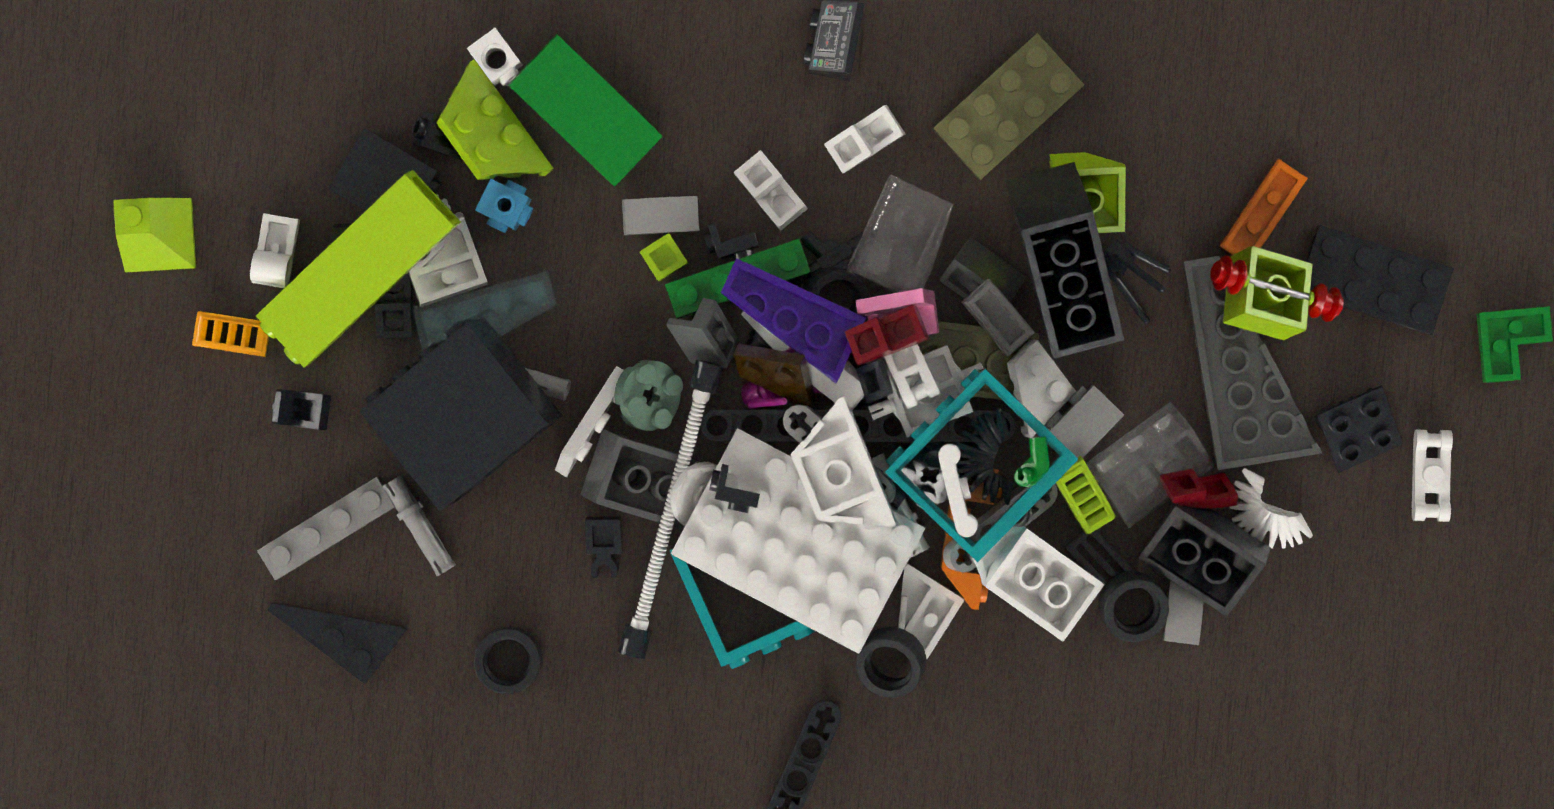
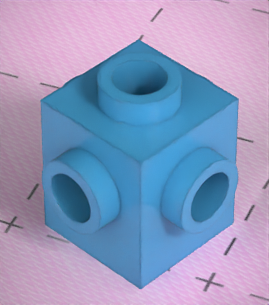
(493, 199)

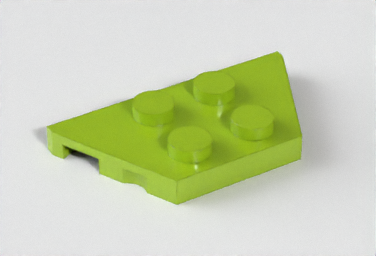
(488, 130)

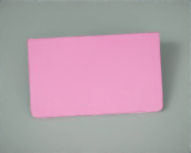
(887, 304)

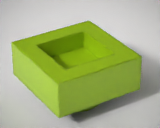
(663, 257)

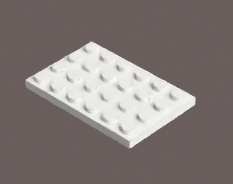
(780, 554)

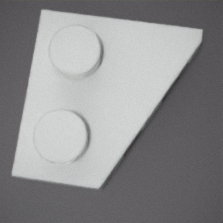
(448, 268)
(1038, 383)
(926, 607)

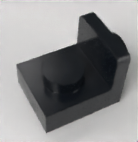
(431, 137)

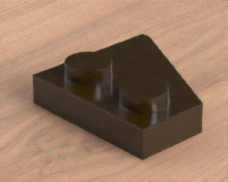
(776, 371)

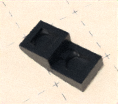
(395, 311)
(874, 383)

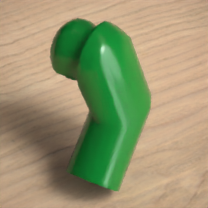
(1036, 466)

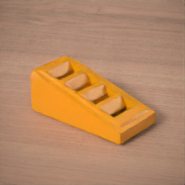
(200, 332)

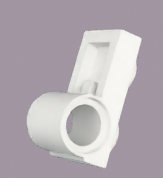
(275, 251)

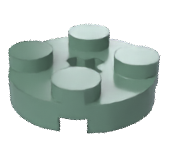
(665, 395)

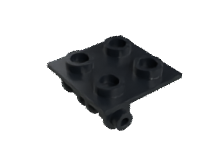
(1359, 428)

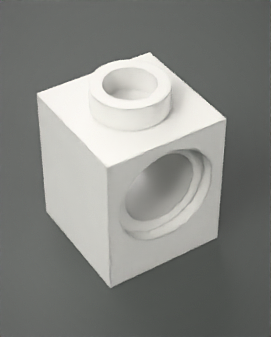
(488, 44)

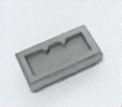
(998, 317)

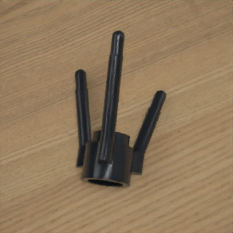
(1120, 258)

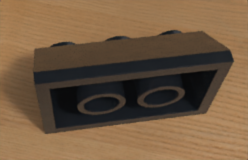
(1205, 555)

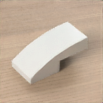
(864, 139)
(770, 190)

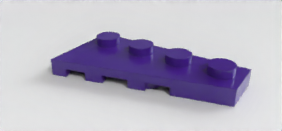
(794, 316)

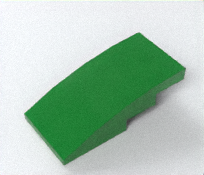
(585, 110)

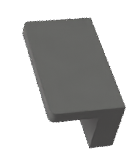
(975, 265)
(707, 336)

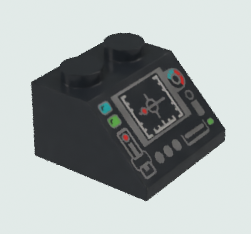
(835, 39)

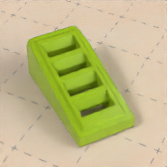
(1094, 512)

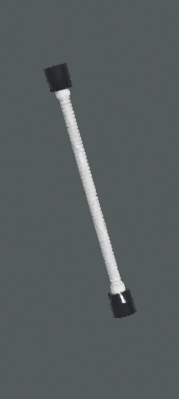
(636, 635)

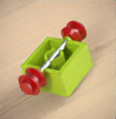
(1272, 293)

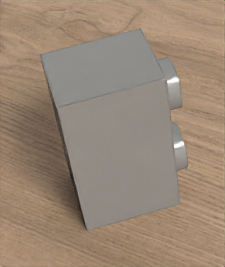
(1085, 420)

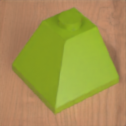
(1104, 185)
(155, 233)

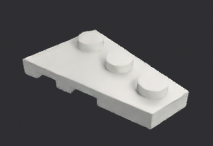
(594, 420)

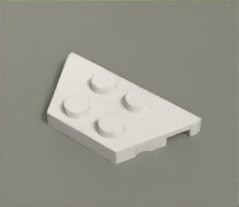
(841, 472)

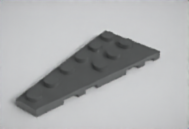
(1243, 390)

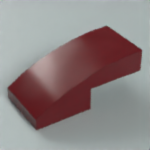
(886, 335)
(1204, 492)

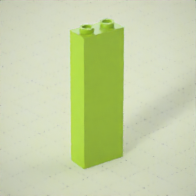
(357, 269)

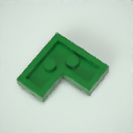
(1502, 333)

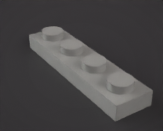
(326, 528)

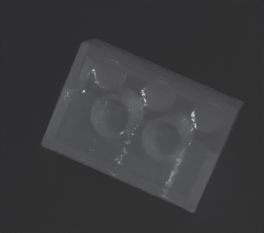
(1133, 464)

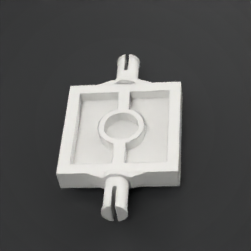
(948, 380)

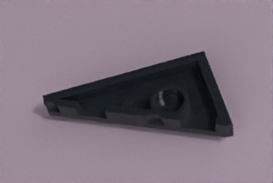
(349, 641)

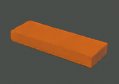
(1264, 208)

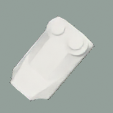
(1038, 581)

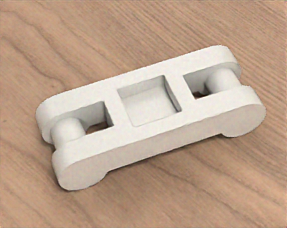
(908, 364)
(1431, 475)
(957, 490)

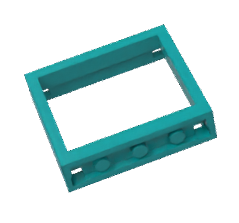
(1021, 506)
(739, 655)

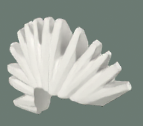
(1264, 517)

